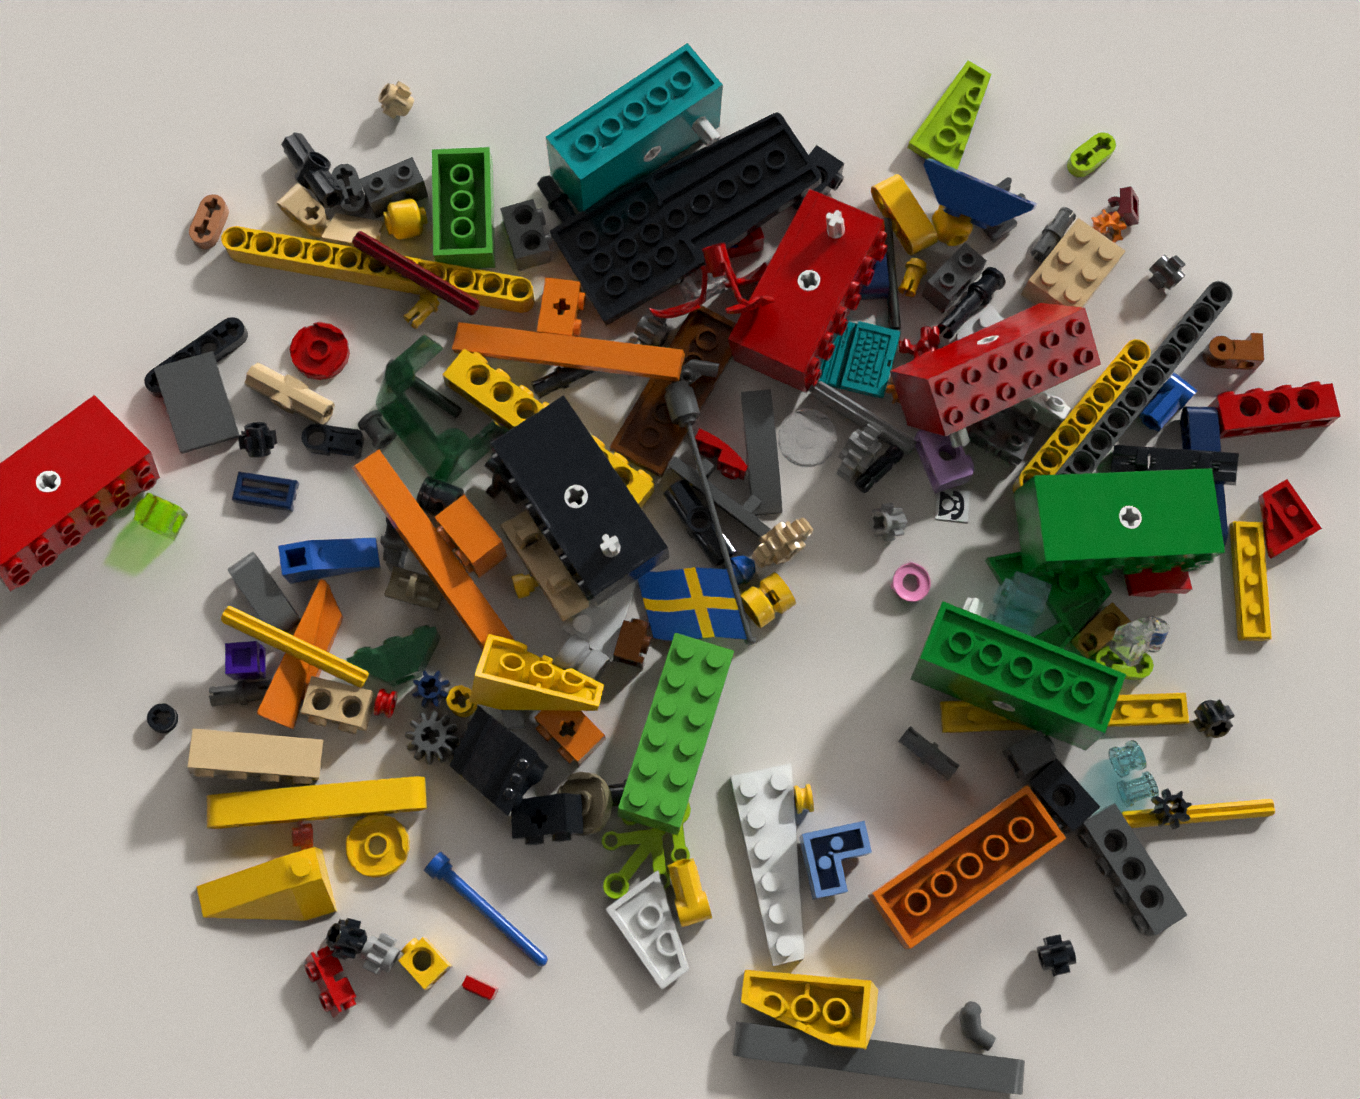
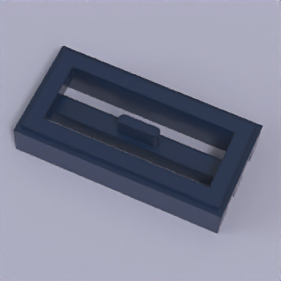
(290, 496)

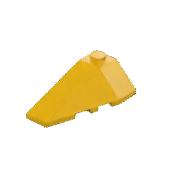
(279, 889)

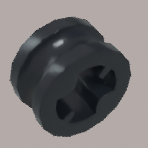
(152, 716)

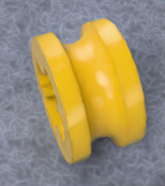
(803, 798)

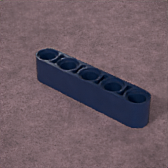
(1202, 433)

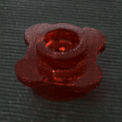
(302, 836)

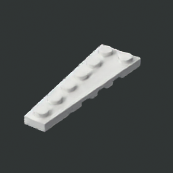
(769, 834)

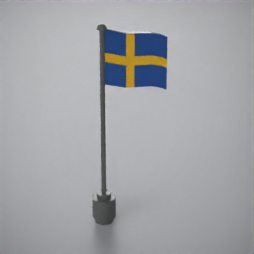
(694, 599)

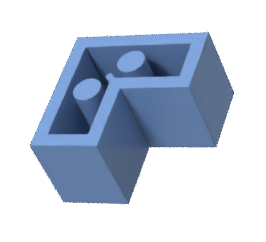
(824, 852)

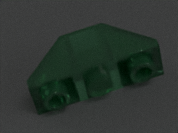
(398, 658)

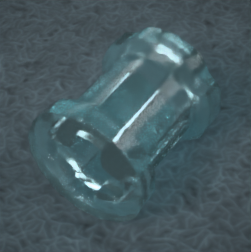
(1137, 789)

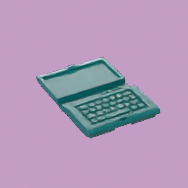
(861, 359)

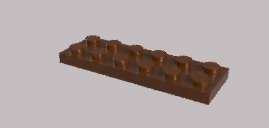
(648, 433)

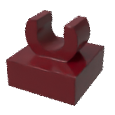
(1128, 205)

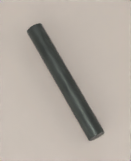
(435, 396)

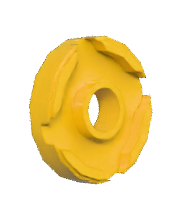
(364, 832)

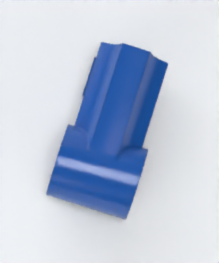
(1170, 398)

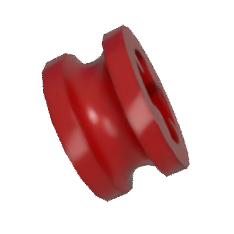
(385, 703)

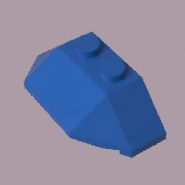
(973, 197)

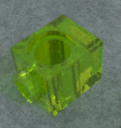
(160, 516)

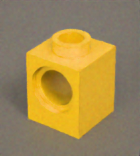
(438, 966)

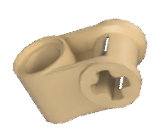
(304, 210)

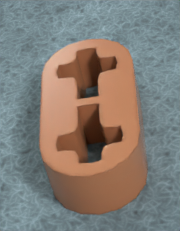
(204, 220)

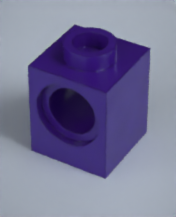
(245, 660)

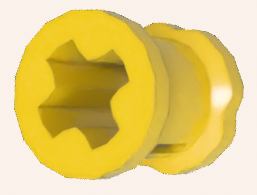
(452, 700)

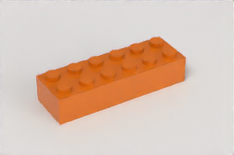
(966, 867)

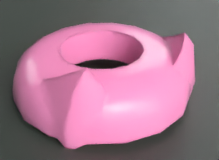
(923, 582)

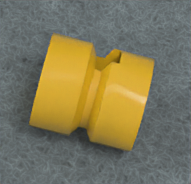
(759, 607)

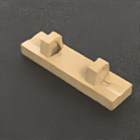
(544, 566)

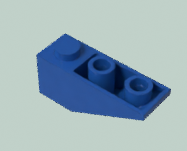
(327, 558)

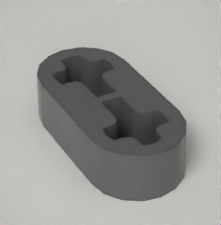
(354, 189)

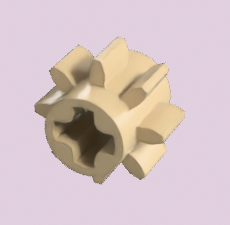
(396, 99)

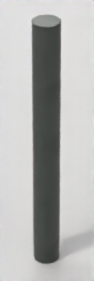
(893, 299)

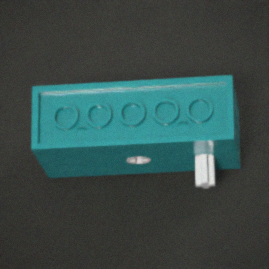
(636, 128)

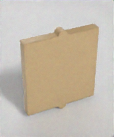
(344, 228)

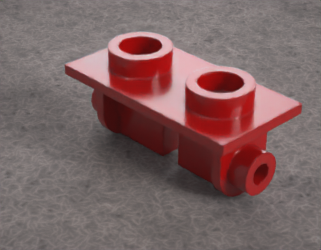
(332, 992)

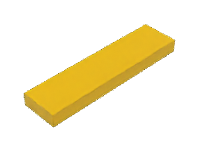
(1250, 581)

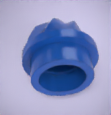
(743, 569)

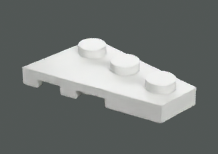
(602, 623)
(650, 929)

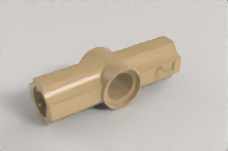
(289, 394)

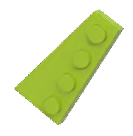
(952, 119)

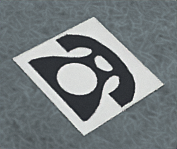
(952, 505)

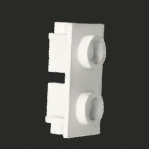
(1050, 409)

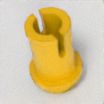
(915, 270)
(423, 308)

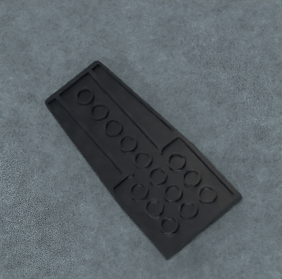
(657, 226)

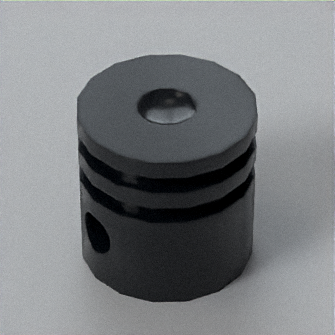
(437, 495)

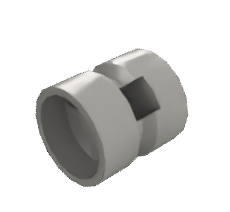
(576, 655)

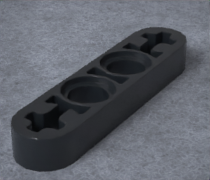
(194, 348)

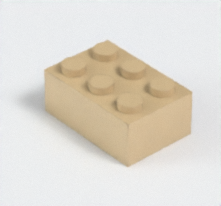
(1074, 268)

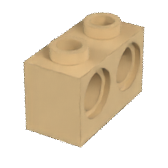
(341, 698)

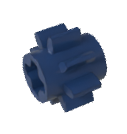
(429, 680)

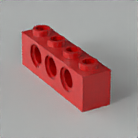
(1316, 397)

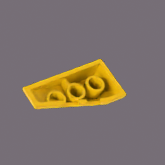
(519, 680)
(824, 1007)

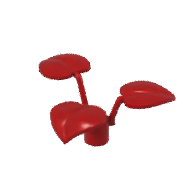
(719, 265)

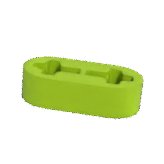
(1087, 150)
(1130, 672)

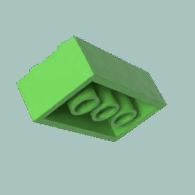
(463, 207)

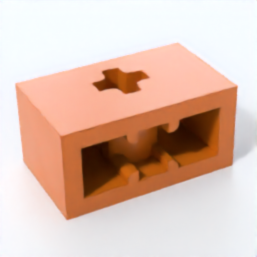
(559, 296)
(579, 746)

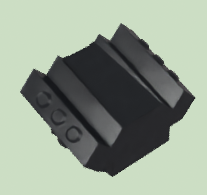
(496, 762)

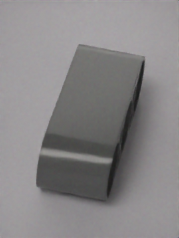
(264, 593)

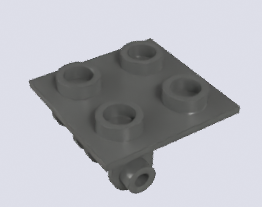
(1007, 432)

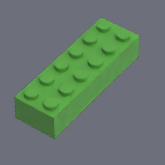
(675, 734)

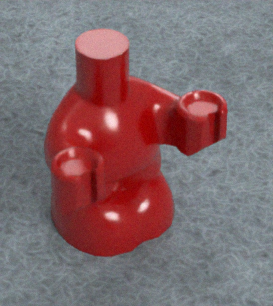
(928, 342)

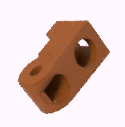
(1235, 354)

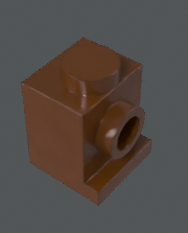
(632, 642)

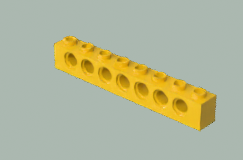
(469, 366)

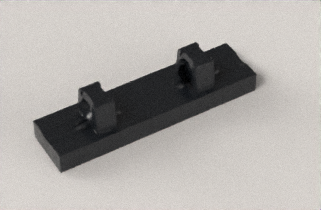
(1135, 458)

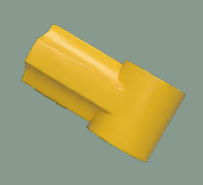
(690, 900)

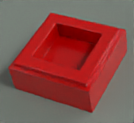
(479, 988)

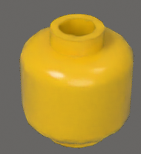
(404, 219)
(951, 229)

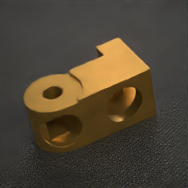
(1099, 630)

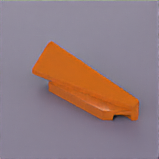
(290, 683)

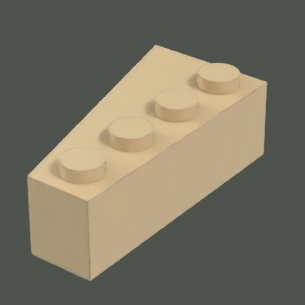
(254, 755)

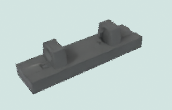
(743, 514)

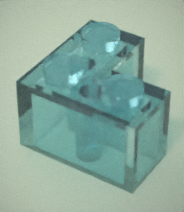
(1020, 602)

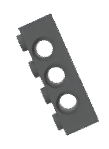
(1165, 907)

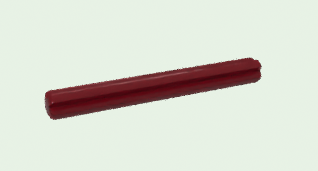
(416, 273)

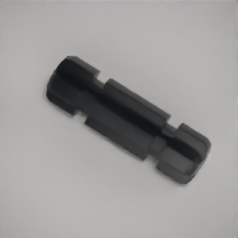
(879, 468)

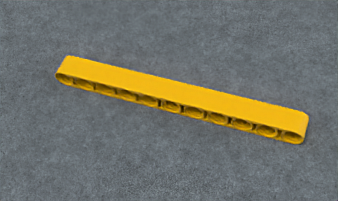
(362, 272)

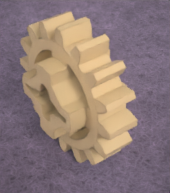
(782, 542)

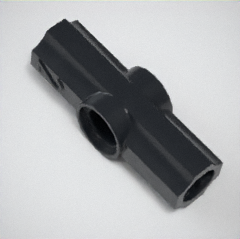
(313, 170)
(689, 507)

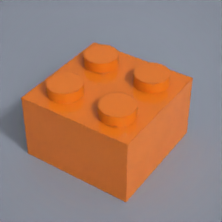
(471, 536)

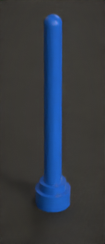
(441, 869)

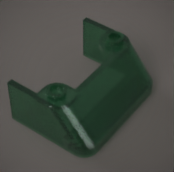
(442, 455)

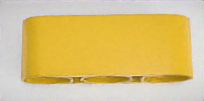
(908, 218)

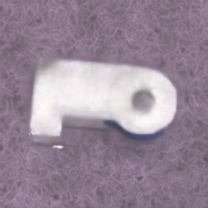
(1139, 637)

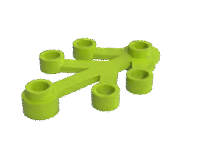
(649, 842)

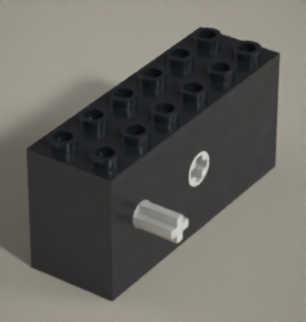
(556, 465)

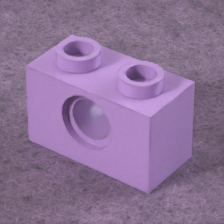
(943, 473)

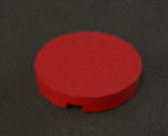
(319, 351)

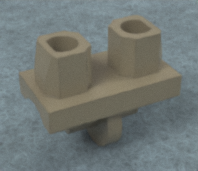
(413, 589)

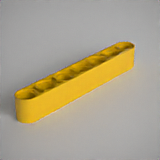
(1088, 409)
(316, 802)

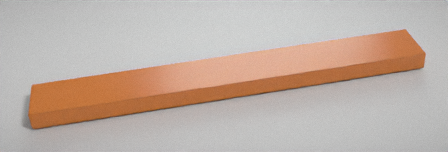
(570, 351)
(429, 548)

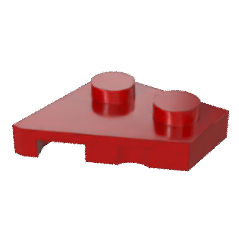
(1285, 518)

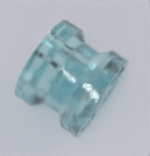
(1127, 758)

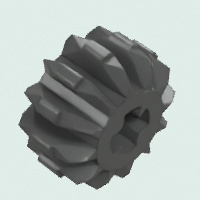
(424, 747)

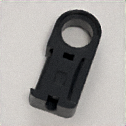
(336, 440)

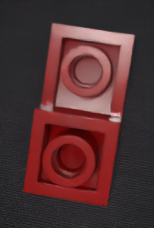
(728, 461)
(1151, 584)

